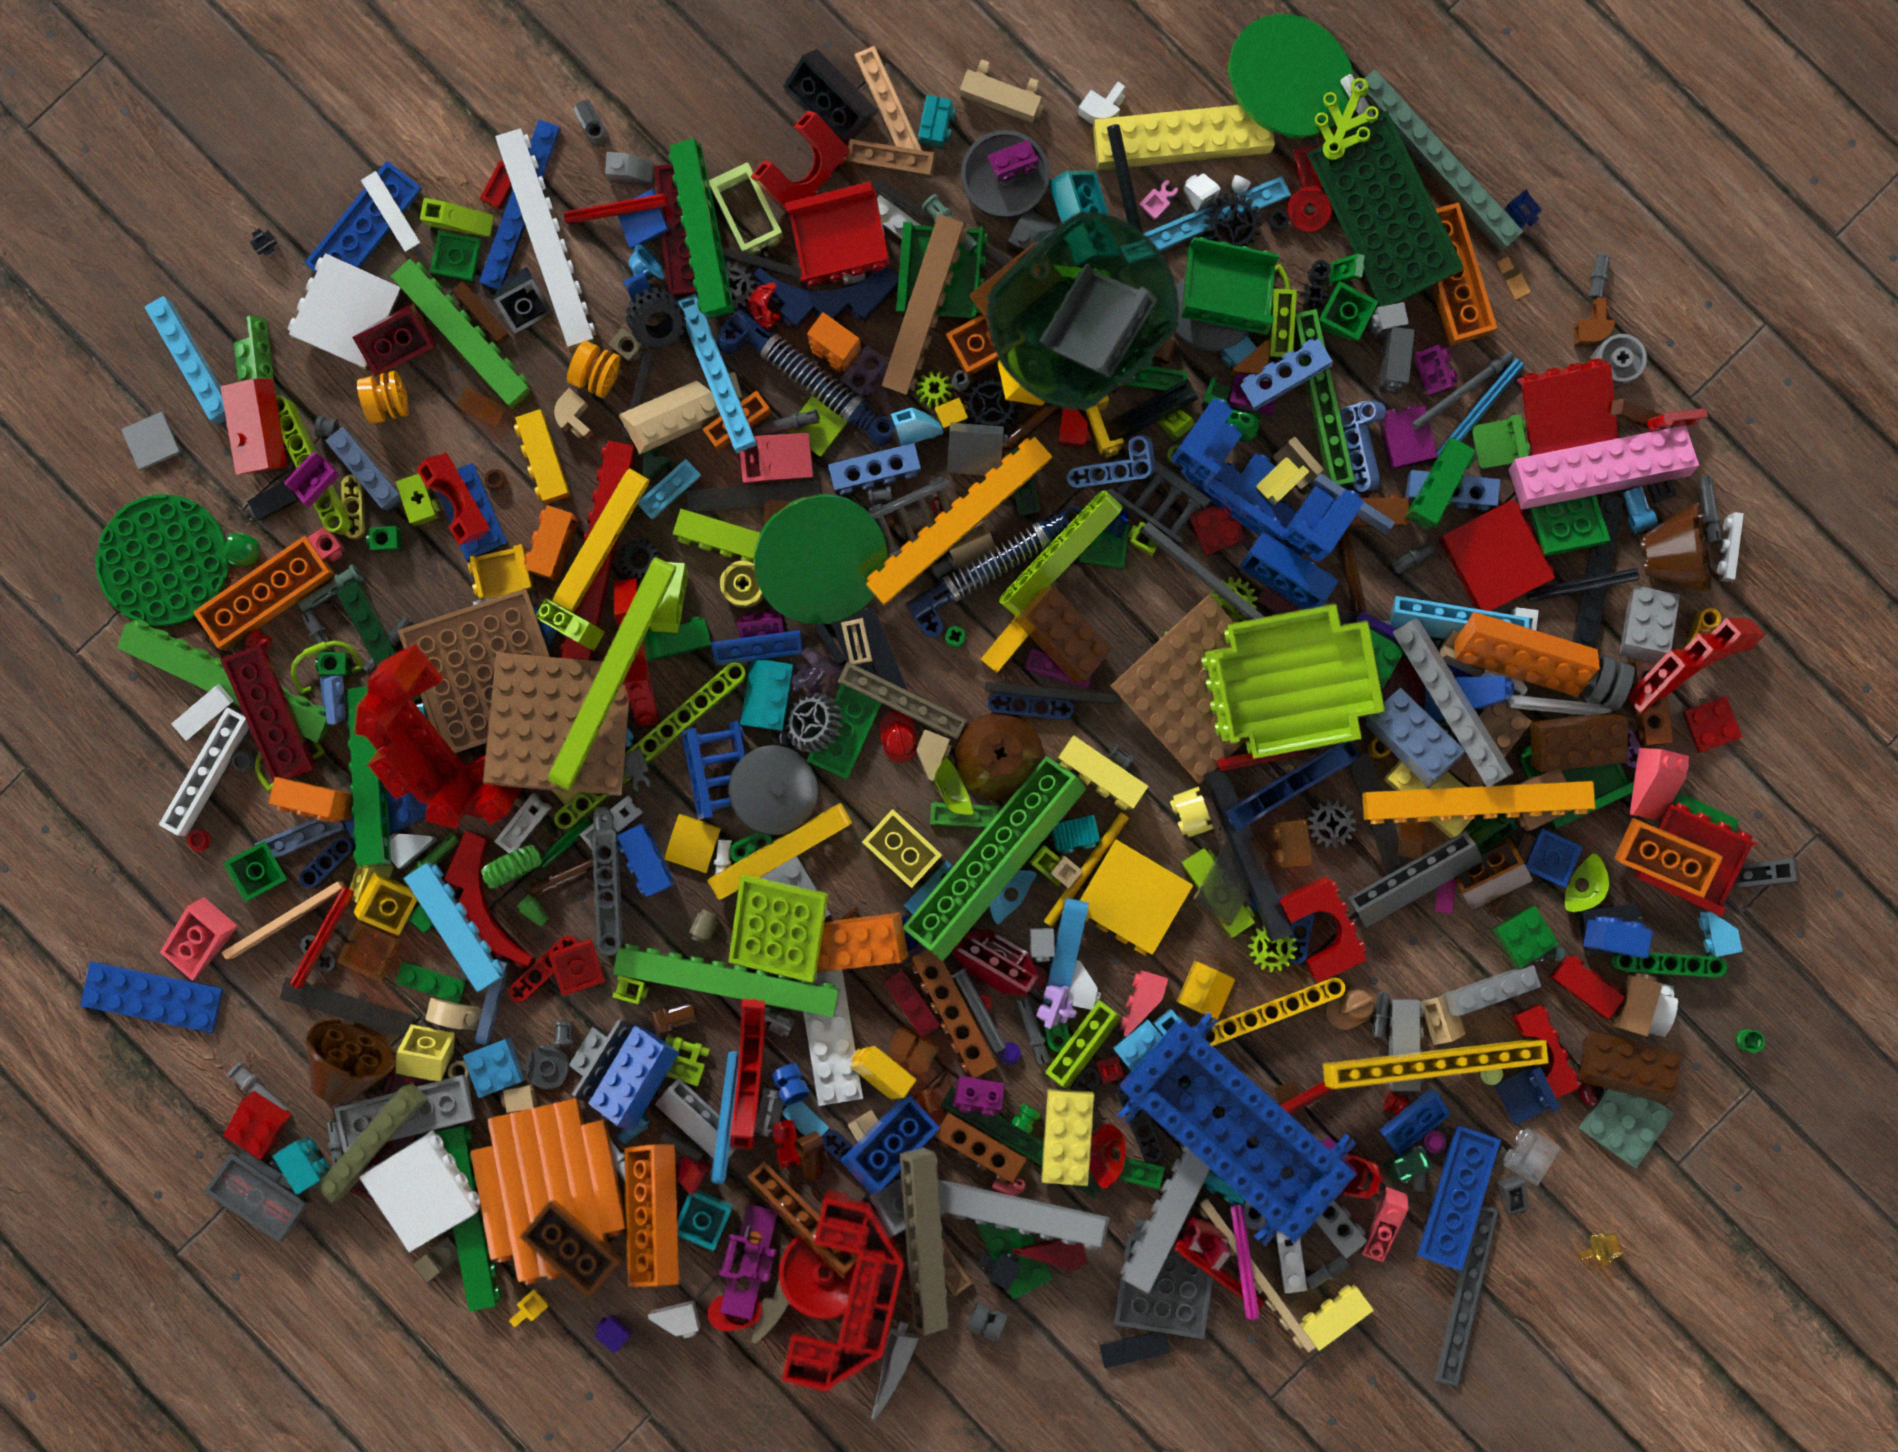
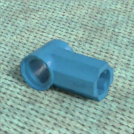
(1640, 515)

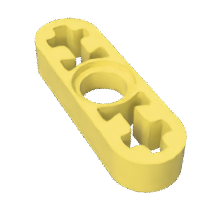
(358, 490)

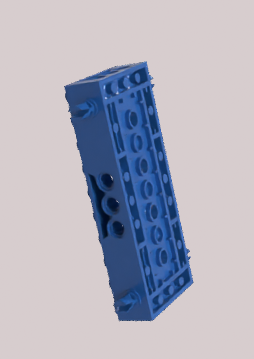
(1221, 1142)

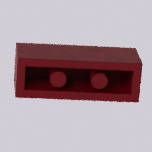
(912, 1003)

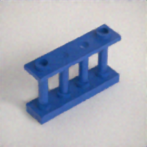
(696, 763)

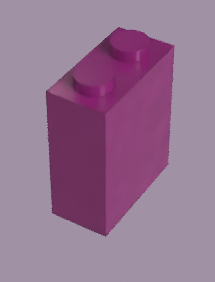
(1403, 443)

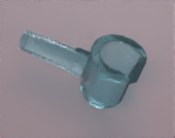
(1557, 954)

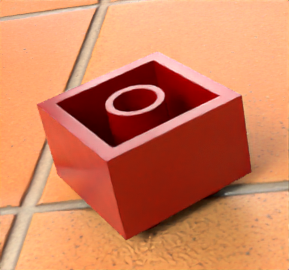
(257, 1125)

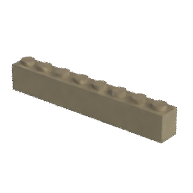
(924, 1241)

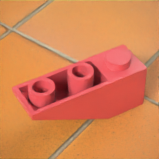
(1147, 995)
(1385, 1224)

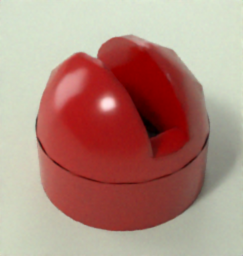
(933, 508)

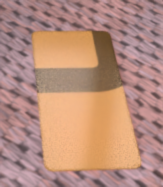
(1513, 277)

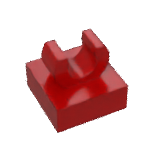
(1109, 1069)

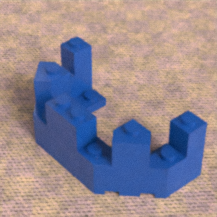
(1310, 530)

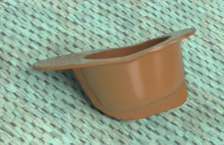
(1352, 1008)

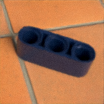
(317, 865)

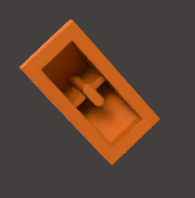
(1254, 362)

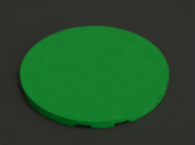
(1284, 70)
(818, 558)
(161, 559)

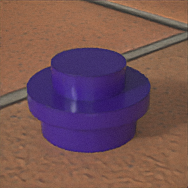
(1010, 1054)

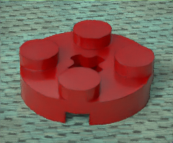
(1296, 212)

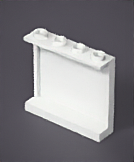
(339, 306)
(421, 1191)

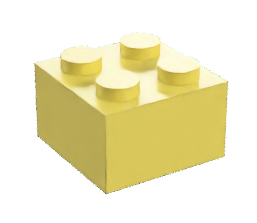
(425, 1053)

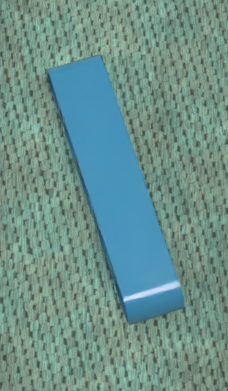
(1067, 944)

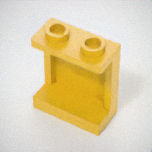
(1099, 433)
(500, 573)

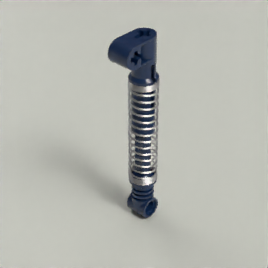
(773, 348)
(985, 569)

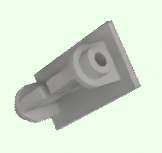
(780, 1021)
(769, 1111)

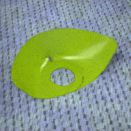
(955, 792)
(1596, 874)

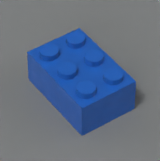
(645, 860)
(1618, 936)

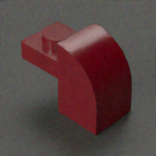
(1207, 1239)

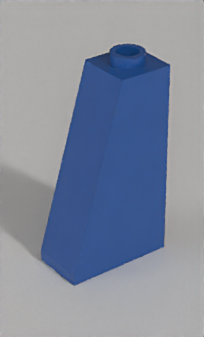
(1480, 691)

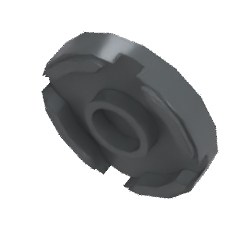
(547, 1067)

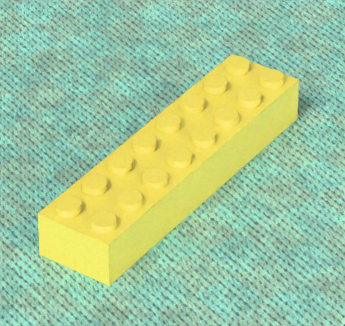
(1182, 136)

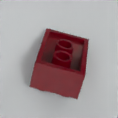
(394, 339)

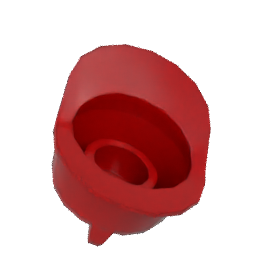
(898, 736)
(728, 1322)

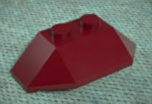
(996, 961)

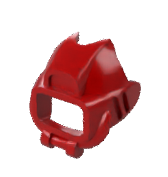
(758, 306)
(1356, 1185)

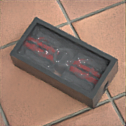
(257, 1198)

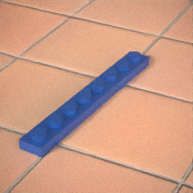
(512, 223)

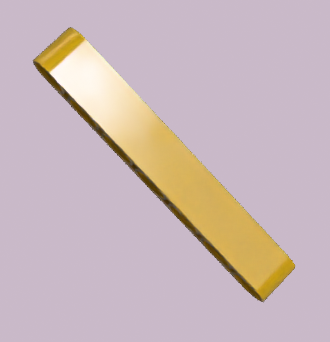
(601, 540)
(781, 850)
(1281, 1008)

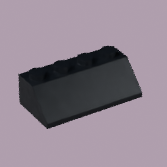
(826, 91)

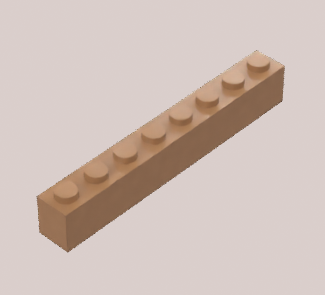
(924, 303)

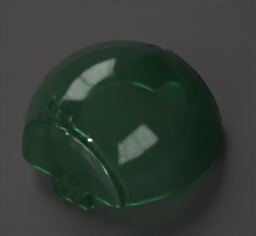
(1026, 301)

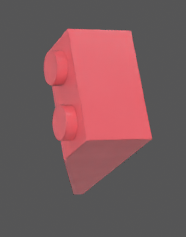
(1657, 781)
(197, 937)

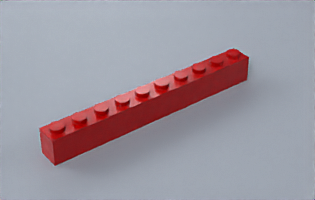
(617, 460)

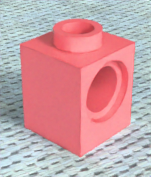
(318, 540)

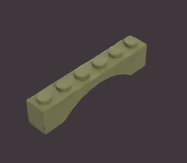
(354, 1161)

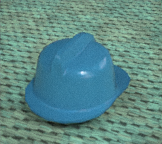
(645, 261)

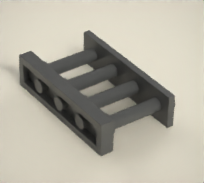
(1178, 487)
(878, 511)

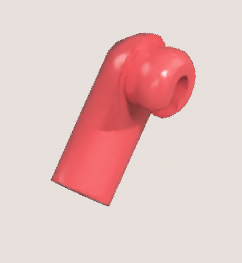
(1010, 1188)

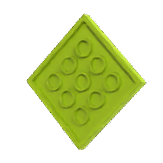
(778, 928)

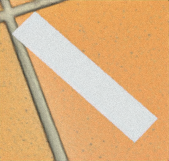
(390, 211)

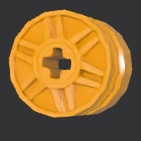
(589, 367)
(383, 397)

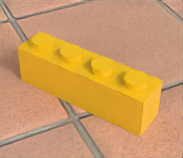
(542, 457)

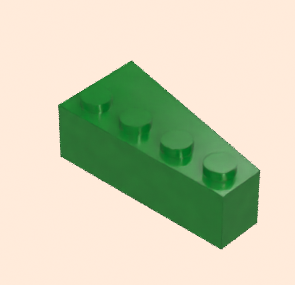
(1440, 484)

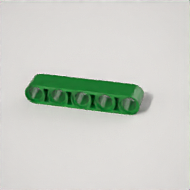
(1679, 965)

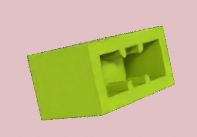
(417, 513)

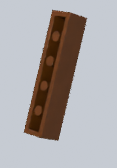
(480, 313)
(1633, 413)

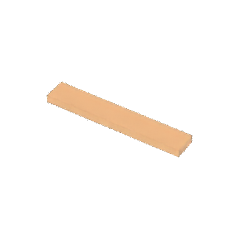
(886, 99)
(284, 920)

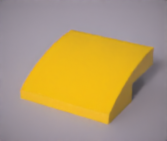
(692, 843)

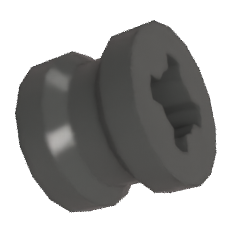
(325, 427)

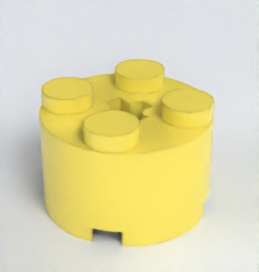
(735, 575)
(1192, 812)

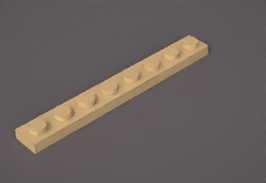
(1260, 1281)

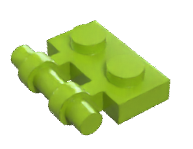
(687, 1069)

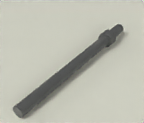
(1492, 368)

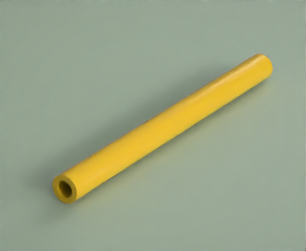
(1087, 868)

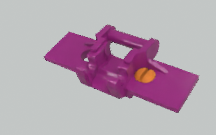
(756, 1262)

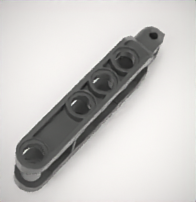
(608, 913)

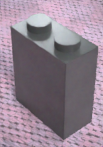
(1396, 360)
(975, 448)

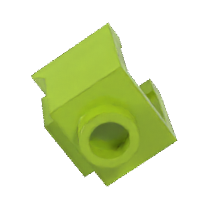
(1135, 533)
(621, 992)

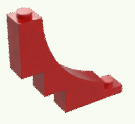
(1679, 665)

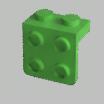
(1500, 442)

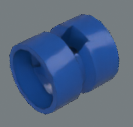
(791, 1086)

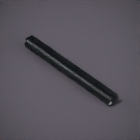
(1124, 176)
(1583, 585)

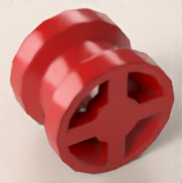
(256, 638)
(1395, 1103)

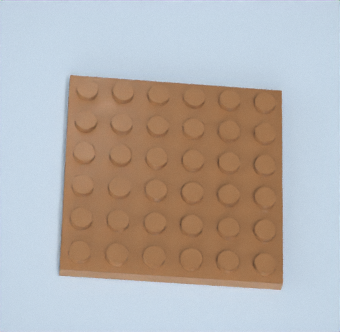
(464, 654)
(1172, 694)
(532, 716)

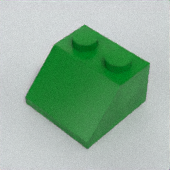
(1347, 312)
(254, 872)

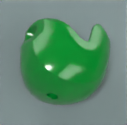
(1246, 422)
(241, 550)

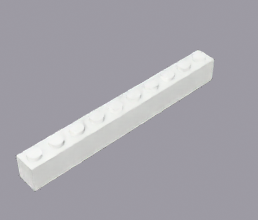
(544, 238)

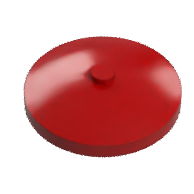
(812, 1283)

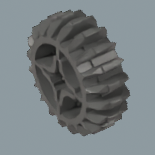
(808, 735)

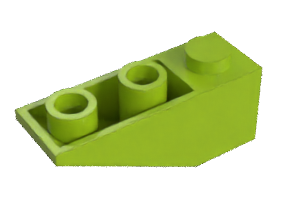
(455, 218)
(569, 624)

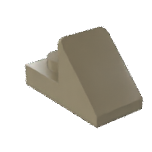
(437, 1259)

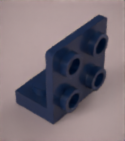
(1526, 1094)

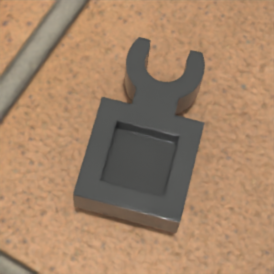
(635, 766)

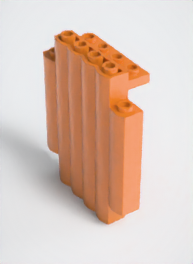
(541, 1159)

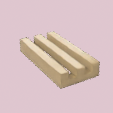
(852, 623)

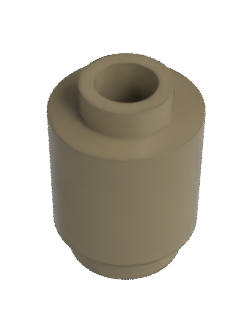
(704, 926)

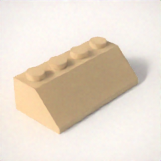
(670, 416)

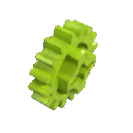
(1233, 613)
(1265, 954)

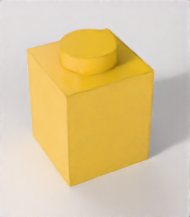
(951, 413)

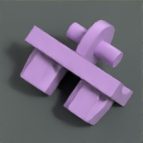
(1052, 1014)

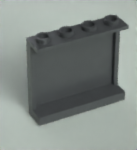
(1097, 321)

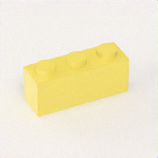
(1336, 1316)

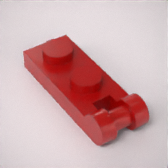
(1677, 419)

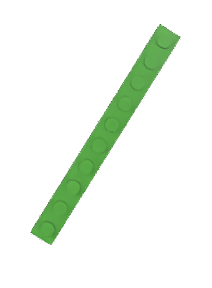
(207, 671)
(726, 981)

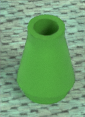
(532, 910)

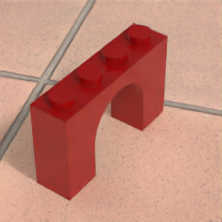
(827, 154)
(1345, 949)

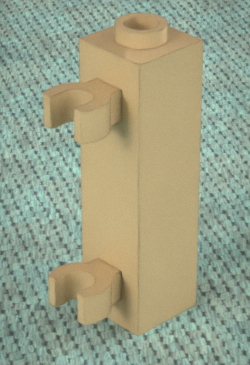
(1000, 95)

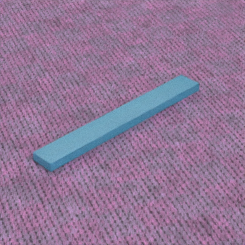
(1192, 226)
(717, 375)

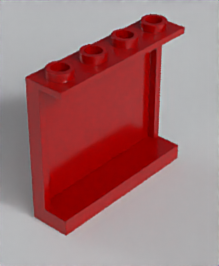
(838, 234)
(1569, 406)
(1497, 557)
(1711, 836)

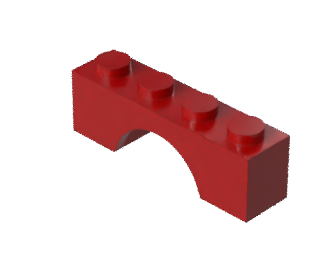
(440, 474)
(1534, 1023)

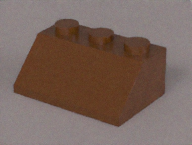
(1495, 876)

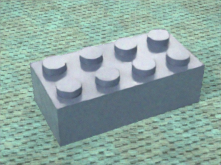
(1415, 738)

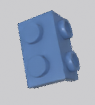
(333, 698)

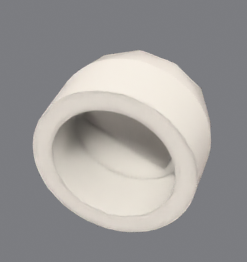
(1240, 184)

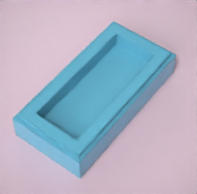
(805, 1119)

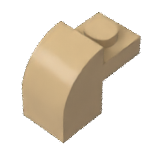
(568, 410)
(453, 1015)

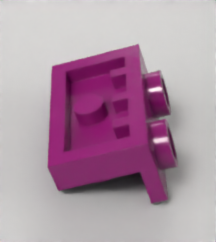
(1013, 161)
(1436, 369)
(759, 624)

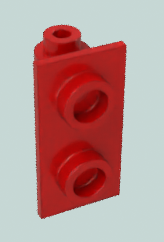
(785, 1133)

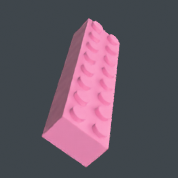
(1603, 467)

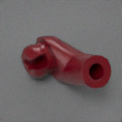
(1587, 1094)

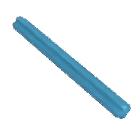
(1485, 403)
(725, 1119)

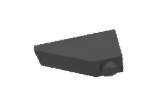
(1768, 873)

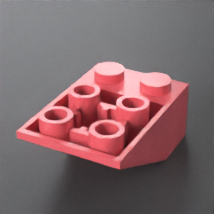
(777, 459)

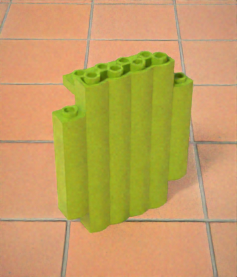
(1293, 681)

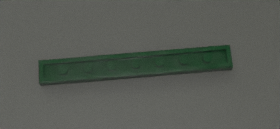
(1011, 1136)

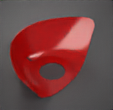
(1102, 1166)

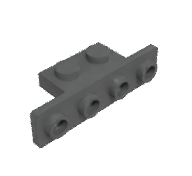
(596, 1056)

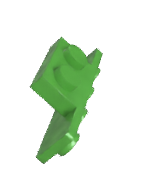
(254, 353)

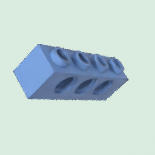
(1280, 386)
(840, 470)
(1486, 487)

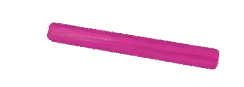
(1244, 1261)

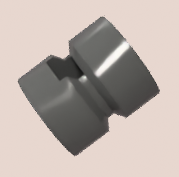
(979, 1319)

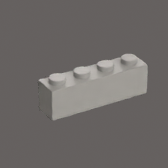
(1492, 990)
(1405, 1036)
(691, 1115)

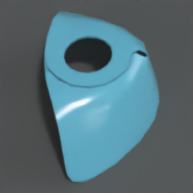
(1000, 907)

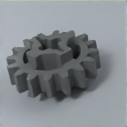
(741, 279)
(1332, 833)

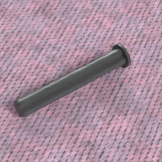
(979, 1009)

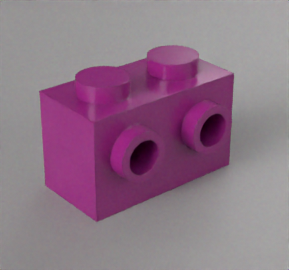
(978, 1096)

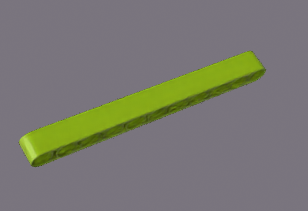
(612, 673)
(661, 741)

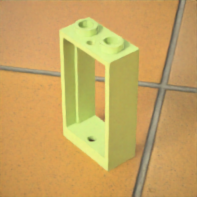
(735, 177)

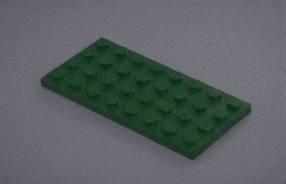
(1387, 213)

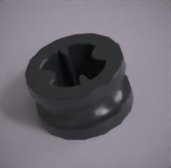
(1283, 216)

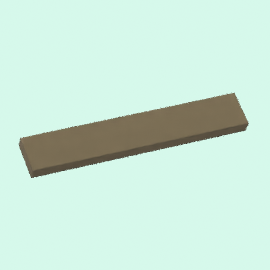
(902, 700)

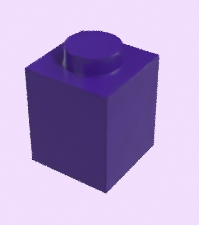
(612, 1333)

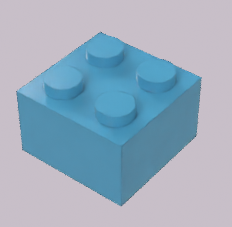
(494, 1067)

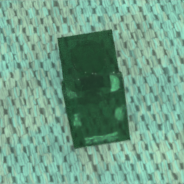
(654, 465)
(1408, 1165)

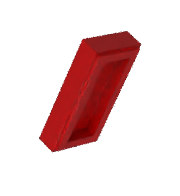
(497, 187)

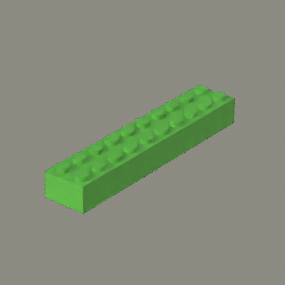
(994, 858)

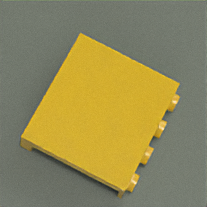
(1134, 897)

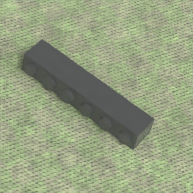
(1415, 879)

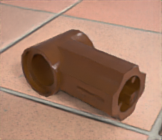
(668, 1019)
(809, 1151)

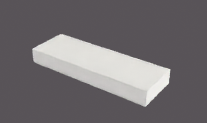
(202, 712)

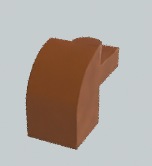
(1594, 330)

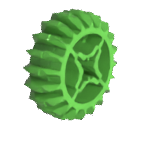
(511, 866)

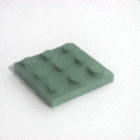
(1626, 1124)

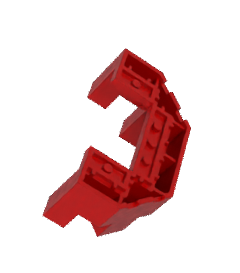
(414, 754)
(859, 1230)

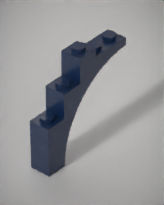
(861, 298)
(1292, 784)

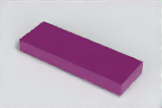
(1042, 664)

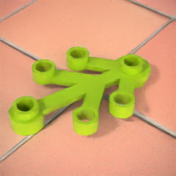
(1345, 122)

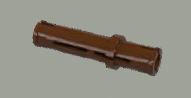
(1030, 425)
(556, 880)

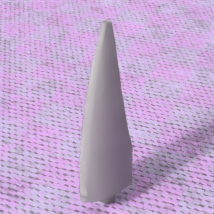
(896, 1357)

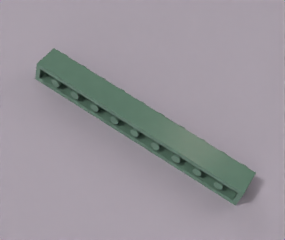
(1443, 165)

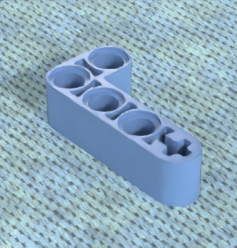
(1364, 446)
(1110, 468)

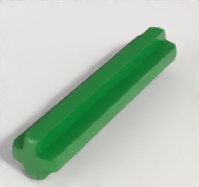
(564, 842)

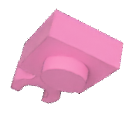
(1156, 202)

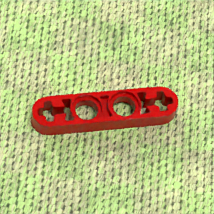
(542, 967)

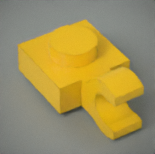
(530, 1306)

